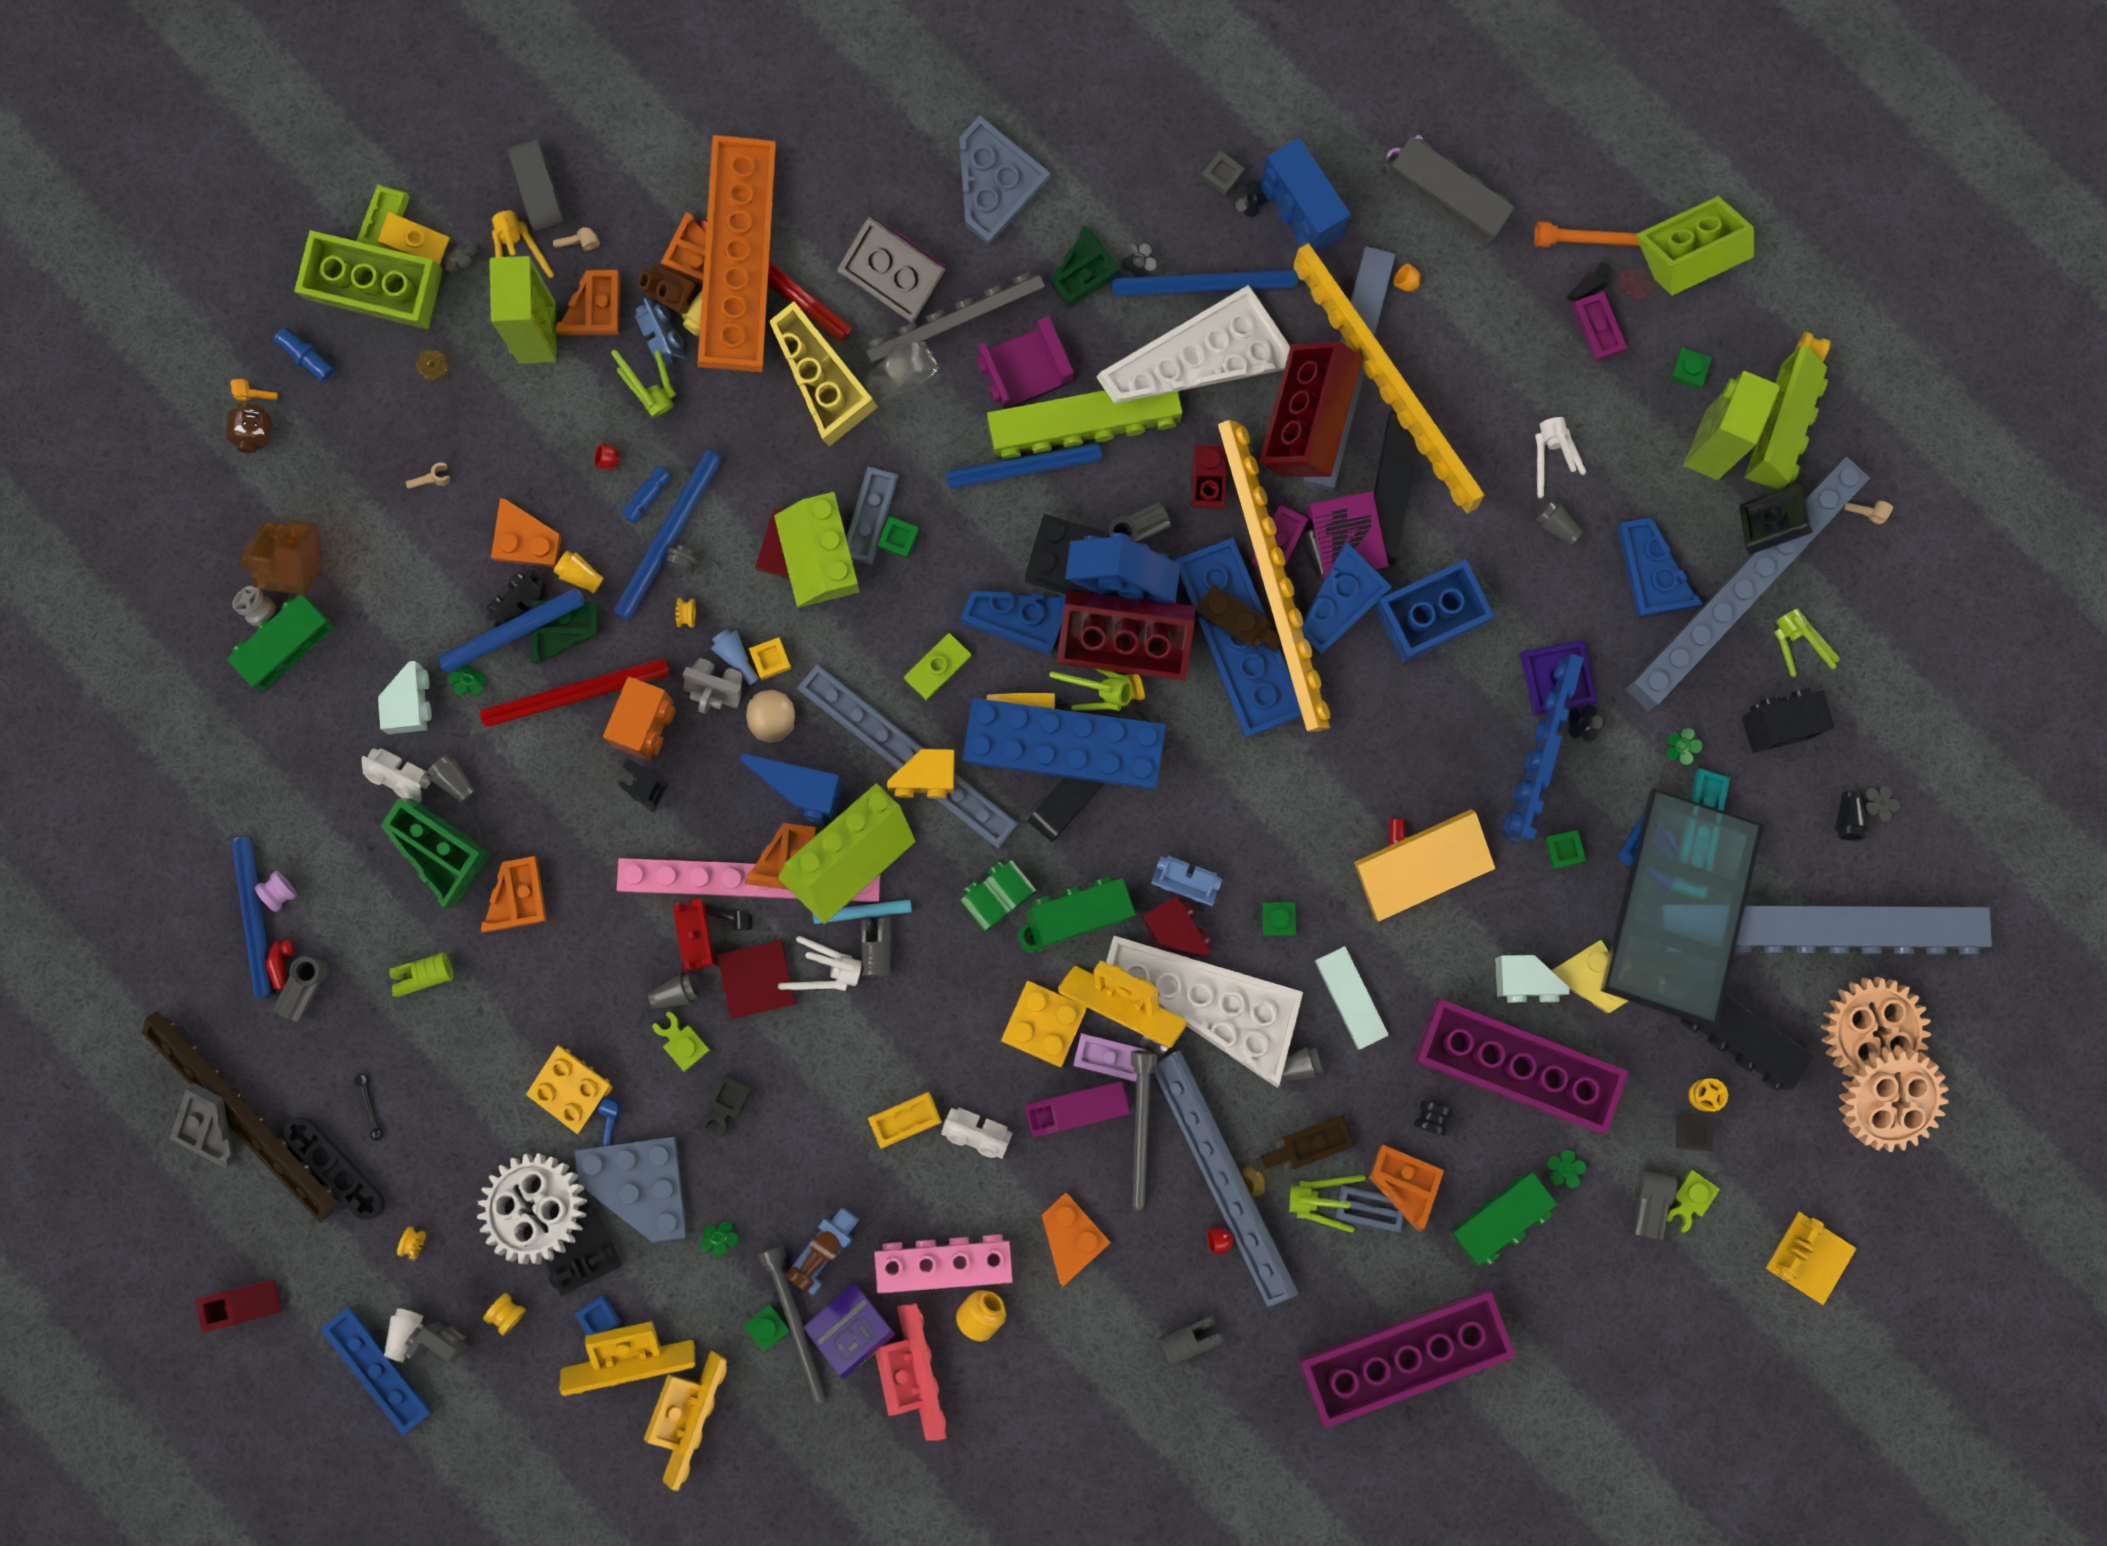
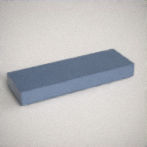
(870, 514)

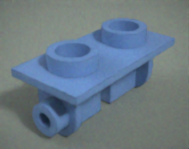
(655, 319)
(1173, 876)

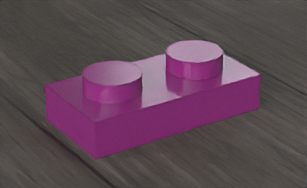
(1599, 326)
(1288, 530)

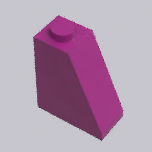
(1077, 1109)

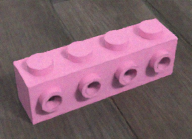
(943, 1265)

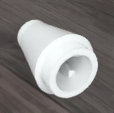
(400, 1329)

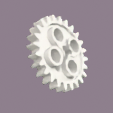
(509, 1229)

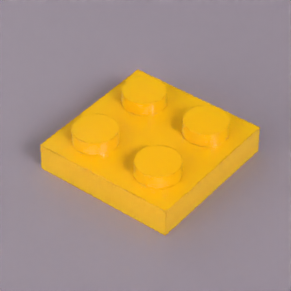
(1044, 1024)

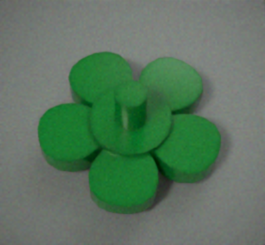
(467, 681)
(1684, 746)
(1566, 1169)
(718, 1239)

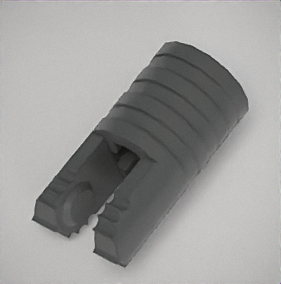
(876, 955)
(1182, 1344)

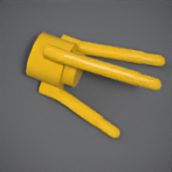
(508, 232)

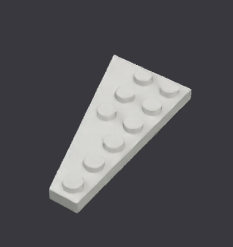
(1214, 347)
(1229, 1009)

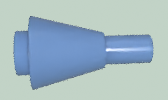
(731, 649)

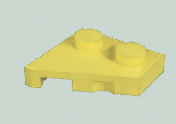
(1585, 976)

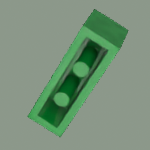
(280, 642)
(1079, 912)
(1503, 1219)

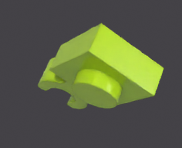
(684, 1046)
(1694, 1196)

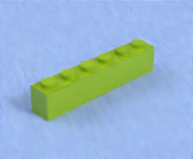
(1077, 419)

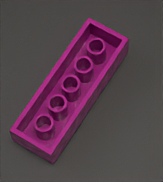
(1520, 1067)
(1405, 1357)

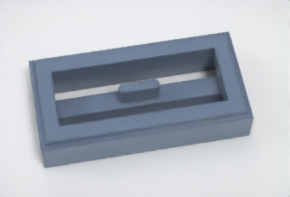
(1339, 1214)

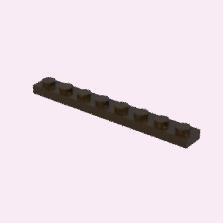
(247, 1125)

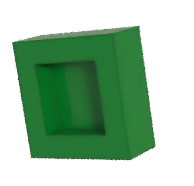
(1690, 368)
(898, 537)
(1564, 849)
(1278, 919)
(767, 1327)

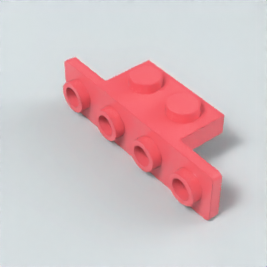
(909, 1376)

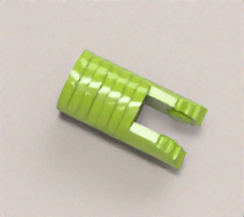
(425, 973)

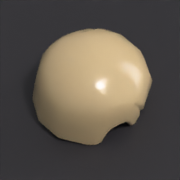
(770, 716)

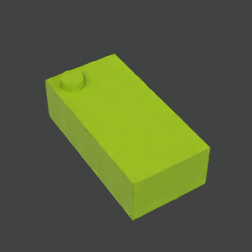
(368, 279)
(522, 309)
(1731, 425)

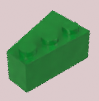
(436, 849)

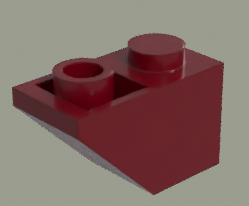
(1208, 476)
(1173, 928)
(237, 1305)

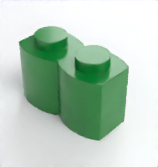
(997, 895)

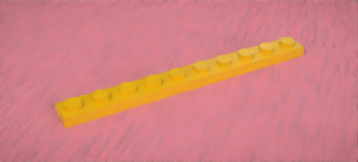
(1392, 385)
(1277, 585)

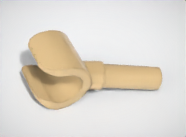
(584, 236)
(431, 477)
(1878, 514)

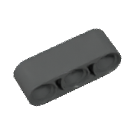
(535, 185)

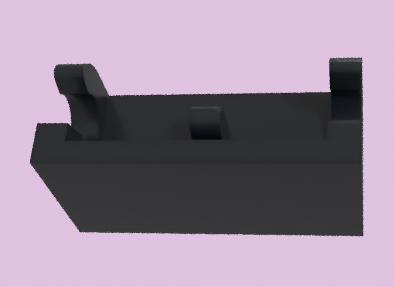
(647, 788)

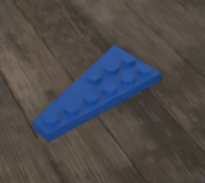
(1542, 759)

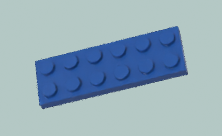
(1252, 677)
(1064, 743)

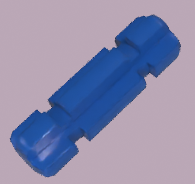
(645, 494)

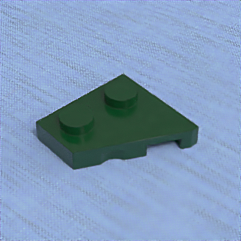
(1084, 270)
(564, 631)

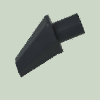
(1591, 283)

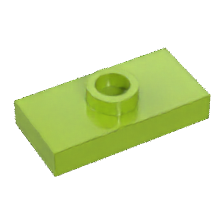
(382, 202)
(937, 667)

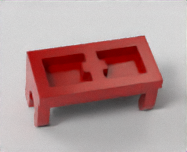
(694, 935)

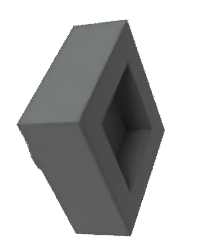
(1222, 173)

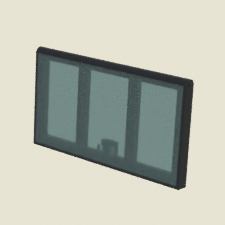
(1682, 908)

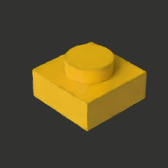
(770, 658)

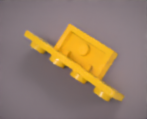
(1124, 1000)
(624, 1357)
(681, 1415)

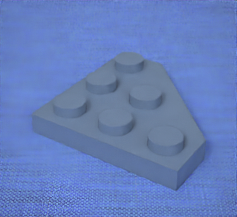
(995, 179)
(638, 1185)

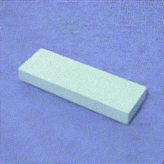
(1351, 998)

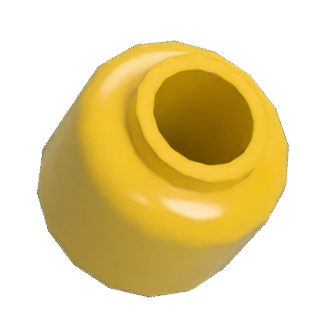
(981, 1315)

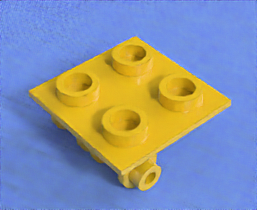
(568, 1089)
(1810, 1258)

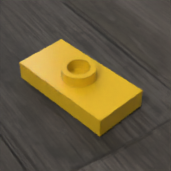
(412, 238)
(904, 1120)

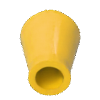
(577, 571)

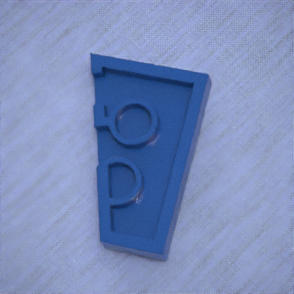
(1652, 572)
(1343, 598)
(1020, 619)

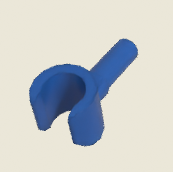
(610, 1108)

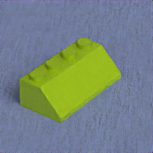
(1785, 428)
(848, 854)

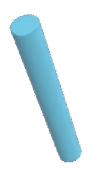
(870, 910)

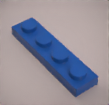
(376, 1373)

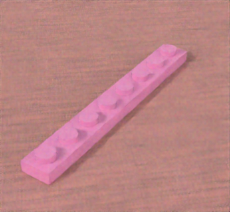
(705, 879)

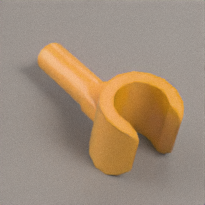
(242, 391)

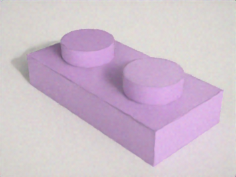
(1105, 1057)

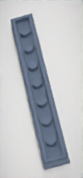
(1367, 301)
(899, 748)
(1224, 1179)

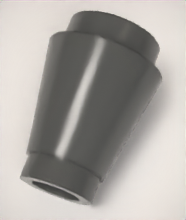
(1558, 522)
(451, 778)
(675, 992)
(1302, 1065)

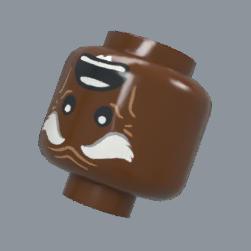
(248, 428)

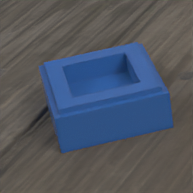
(597, 1316)

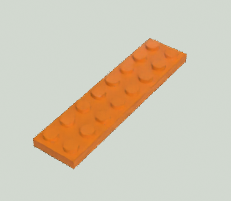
(736, 254)

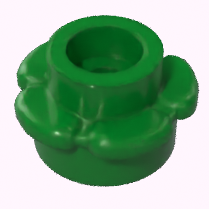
(1027, 943)

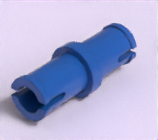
(304, 354)

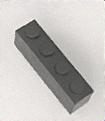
(1449, 190)

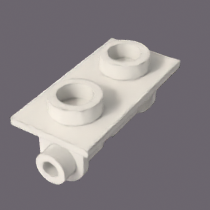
(382, 768)
(962, 1130)

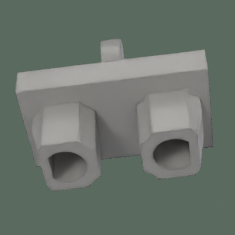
(711, 689)

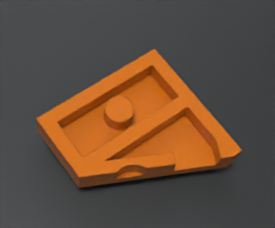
(687, 251)
(594, 305)
(785, 844)
(517, 897)
(1406, 1183)

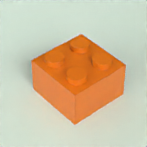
(639, 719)

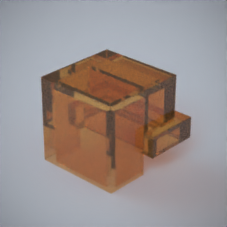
(284, 557)

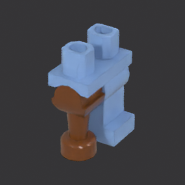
(823, 1247)

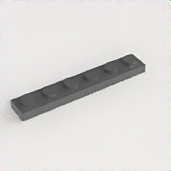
(965, 310)

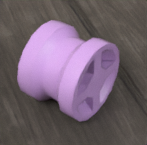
(275, 891)

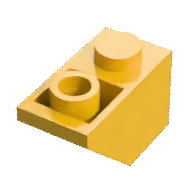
(926, 772)

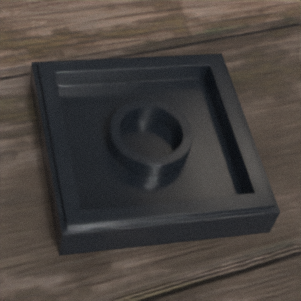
(1775, 518)

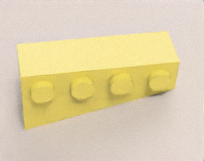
(826, 383)

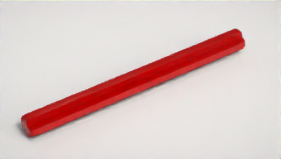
(806, 302)
(572, 693)

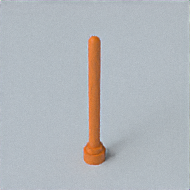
(1548, 234)

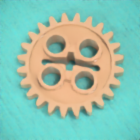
(1903, 1022)
(1893, 1098)

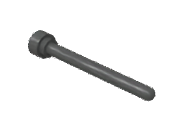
(1143, 1065)
(774, 1262)

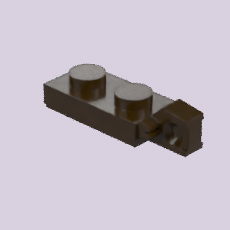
(1237, 620)
(1310, 1144)

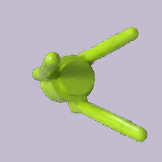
(655, 399)
(1796, 626)
(1115, 691)
(1304, 1200)

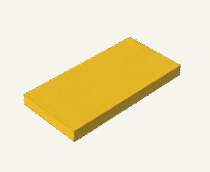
(1424, 865)

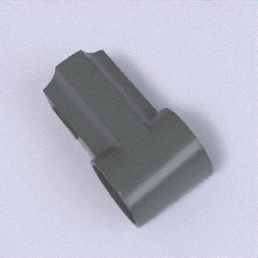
(1142, 524)
(299, 990)
(1654, 1195)

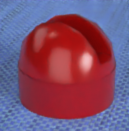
(606, 456)
(1219, 1240)

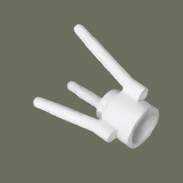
(1555, 435)
(843, 968)

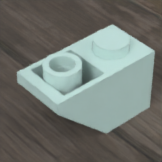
(403, 701)
(1527, 976)

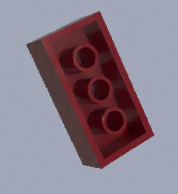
(1311, 409)
(1126, 635)

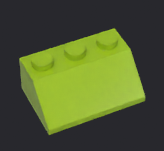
(1697, 245)
(816, 550)

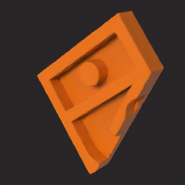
(523, 538)
(1071, 1237)

